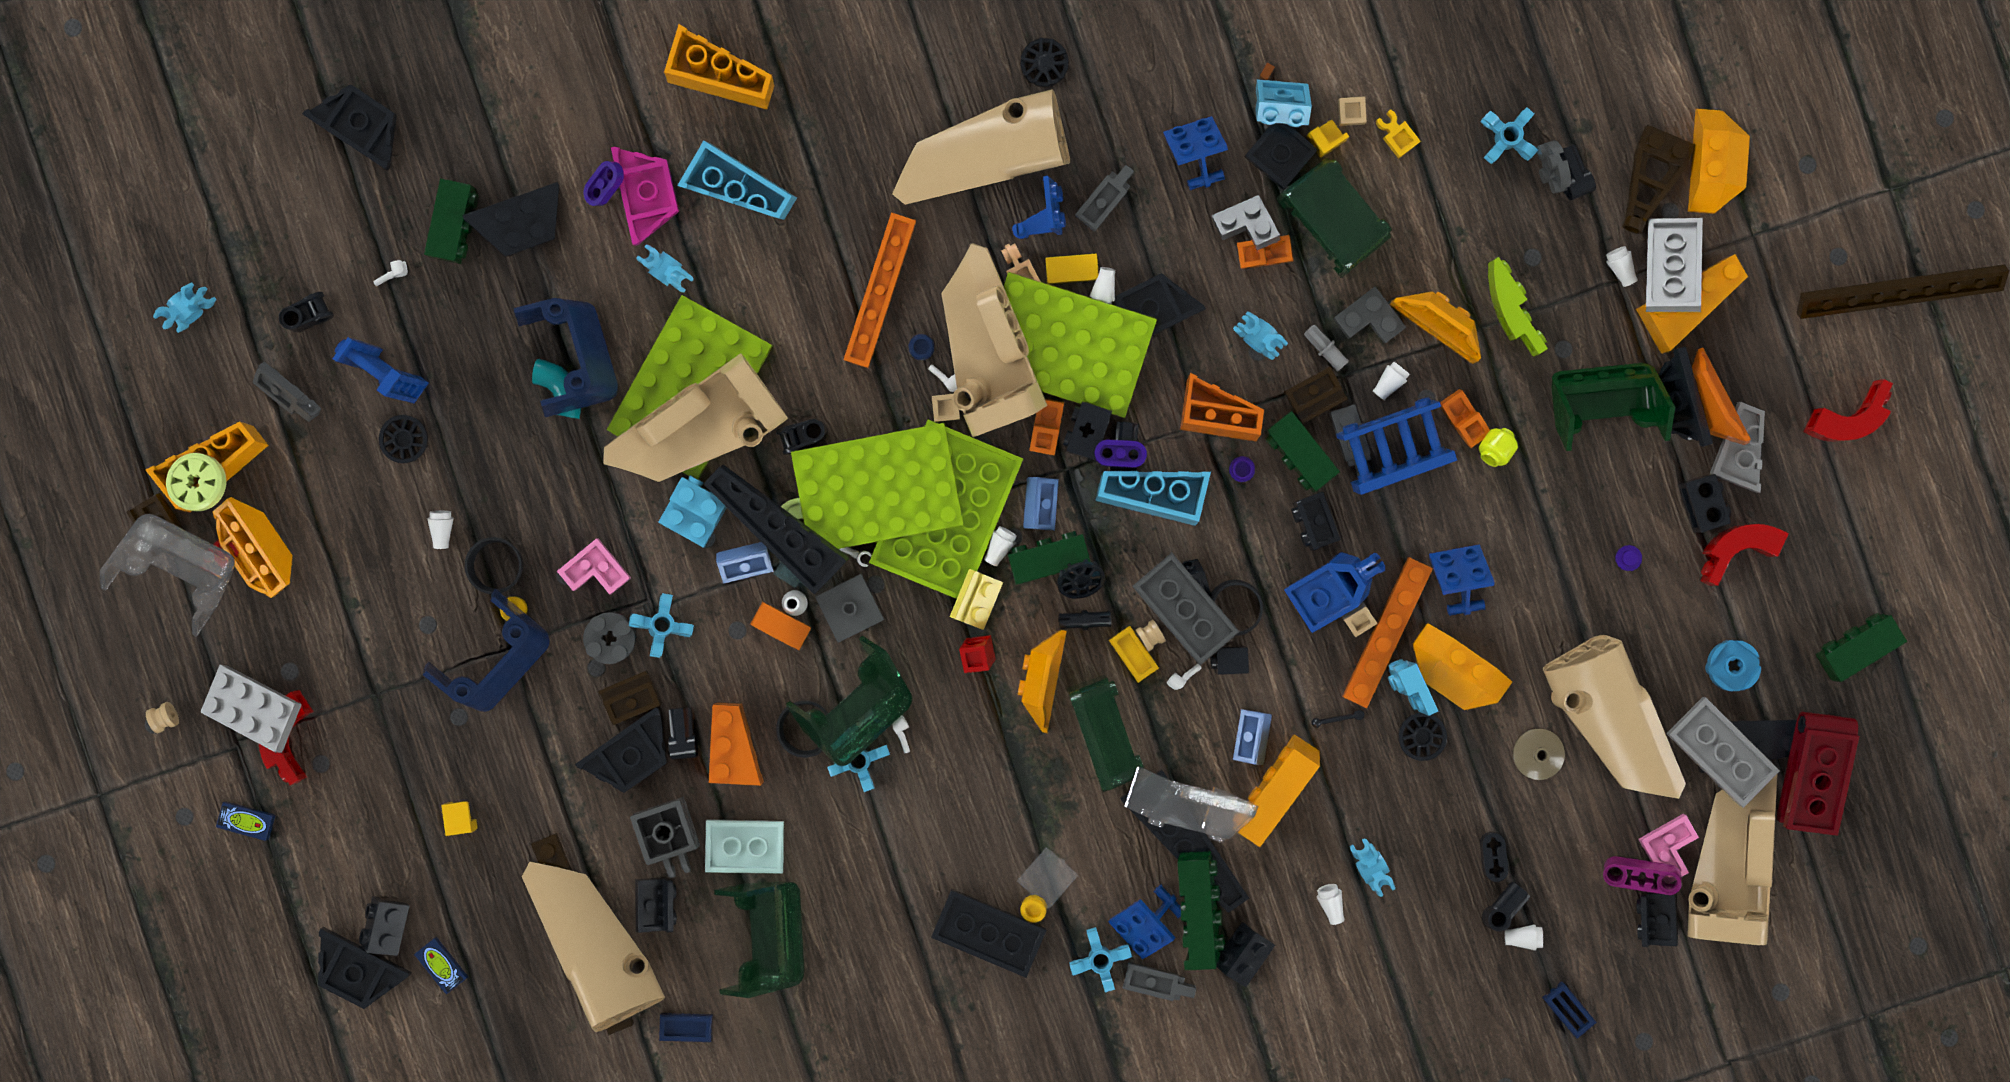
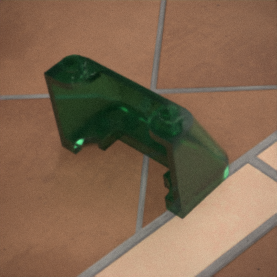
(1336, 215)

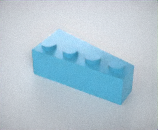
(729, 180)
(1157, 493)

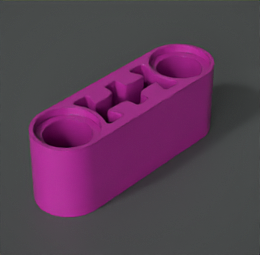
(1646, 884)

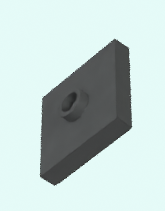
(849, 608)

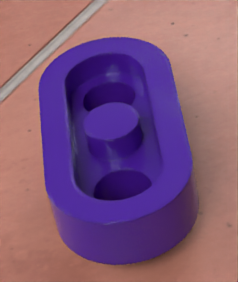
(605, 179)
(1120, 453)

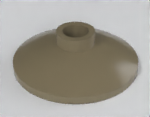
(1526, 752)

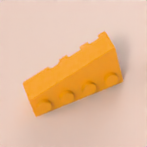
(715, 71)
(1717, 283)
(230, 447)
(1281, 787)

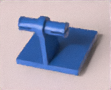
(1197, 142)
(1047, 220)
(1461, 572)
(1143, 928)

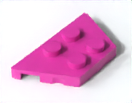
(645, 192)

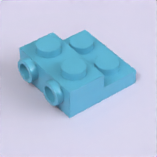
(1283, 103)
(693, 511)
(1409, 681)

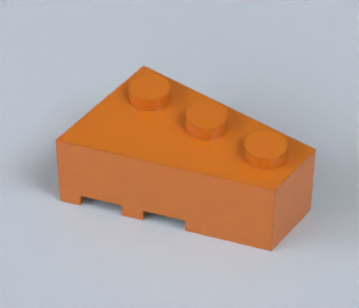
(1218, 412)
(732, 748)

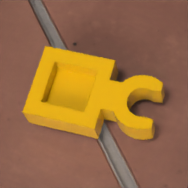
(1399, 137)

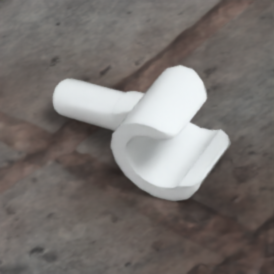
(398, 269)
(950, 382)
(856, 554)
(1177, 682)
(899, 726)

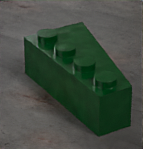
(1200, 910)

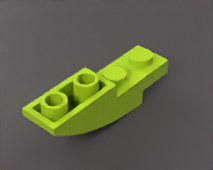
(1506, 298)

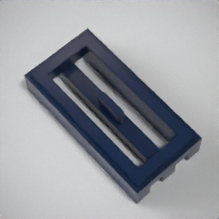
(1555, 993)

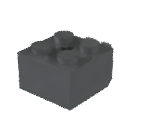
(658, 847)

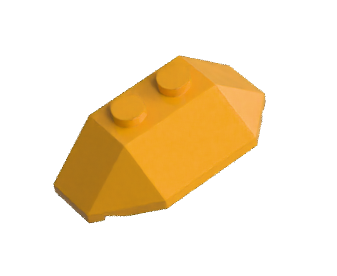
(1717, 161)
(1442, 321)
(262, 554)
(1457, 670)
(1041, 678)

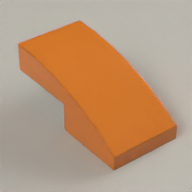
(1270, 255)
(1464, 418)
(1047, 428)
(780, 625)

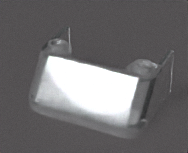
(178, 553)
(1187, 806)

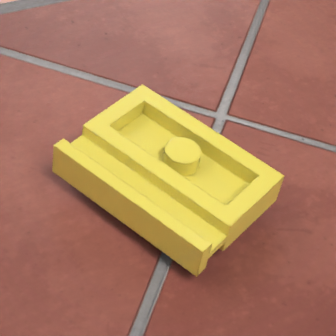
(976, 599)

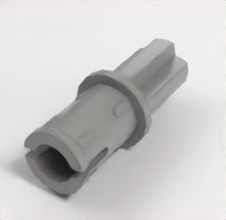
(1326, 347)

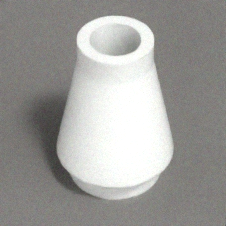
(1622, 265)
(1104, 286)
(1391, 380)
(440, 527)
(1000, 545)
(800, 599)
(1331, 901)
(1525, 937)

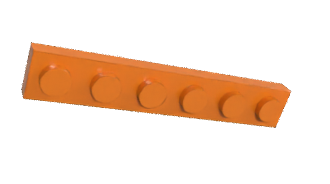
(879, 290)
(1387, 632)

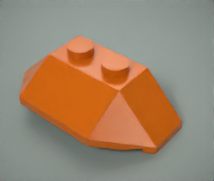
(1718, 408)

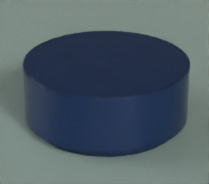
(921, 347)

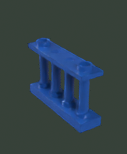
(392, 382)
(1414, 463)

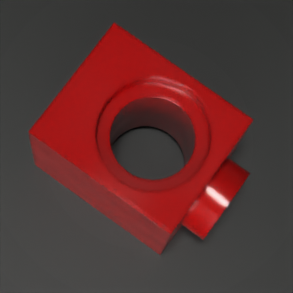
(977, 654)

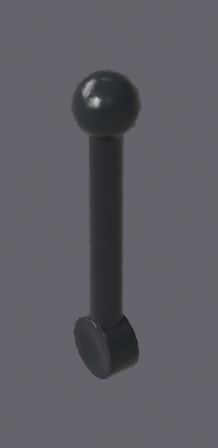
(1358, 714)

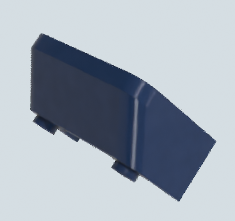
(596, 378)
(527, 644)

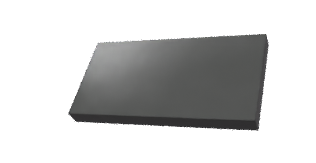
(1185, 609)

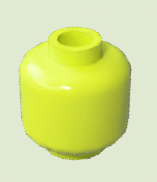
(1498, 447)

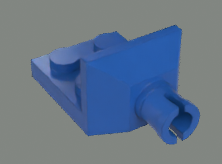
(1333, 589)

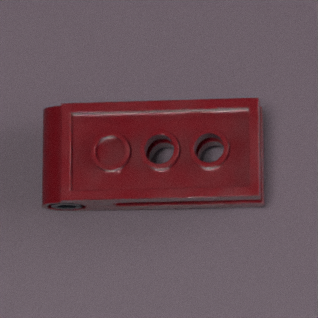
(1818, 773)

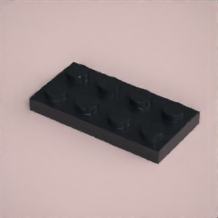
(988, 933)

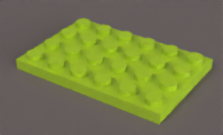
(1080, 344)
(685, 353)
(878, 487)
(945, 555)

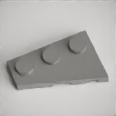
(1740, 462)

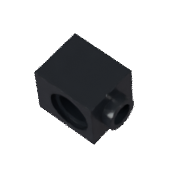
(1230, 660)

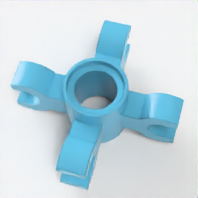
(1493, 123)
(665, 268)
(184, 307)
(1260, 335)
(680, 629)
(863, 773)
(1372, 867)
(1081, 965)

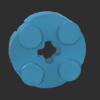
(1748, 664)

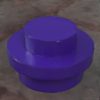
(1242, 469)
(1628, 558)

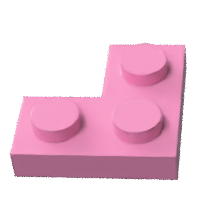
(597, 562)
(1663, 843)

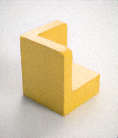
(1326, 138)
(458, 818)

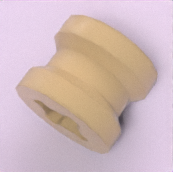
(1150, 635)
(162, 717)

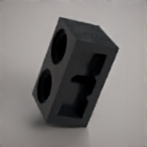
(1697, 506)

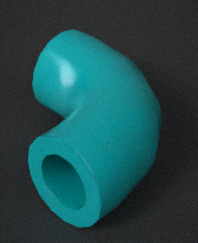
(552, 377)

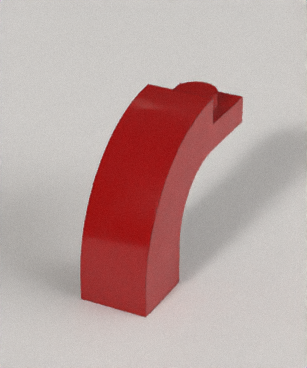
(1871, 415)
(1721, 549)
(288, 767)

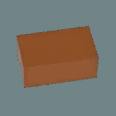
(1265, 74)

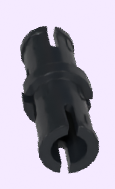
(1084, 620)

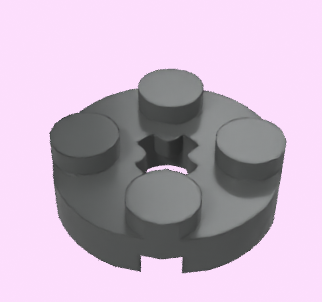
(1554, 170)
(598, 648)

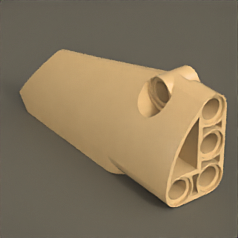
(986, 150)
(987, 348)
(698, 424)
(1615, 715)
(1736, 870)
(591, 946)

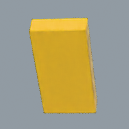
(1071, 268)
(1133, 654)

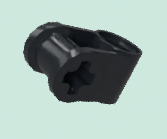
(310, 310)
(800, 435)

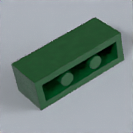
(447, 228)
(1301, 452)
(1047, 557)
(1860, 647)

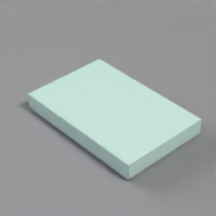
(744, 846)

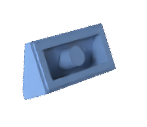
(1040, 503)
(744, 562)
(1252, 737)

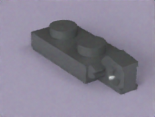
(1104, 199)
(284, 392)
(1342, 418)
(1157, 982)

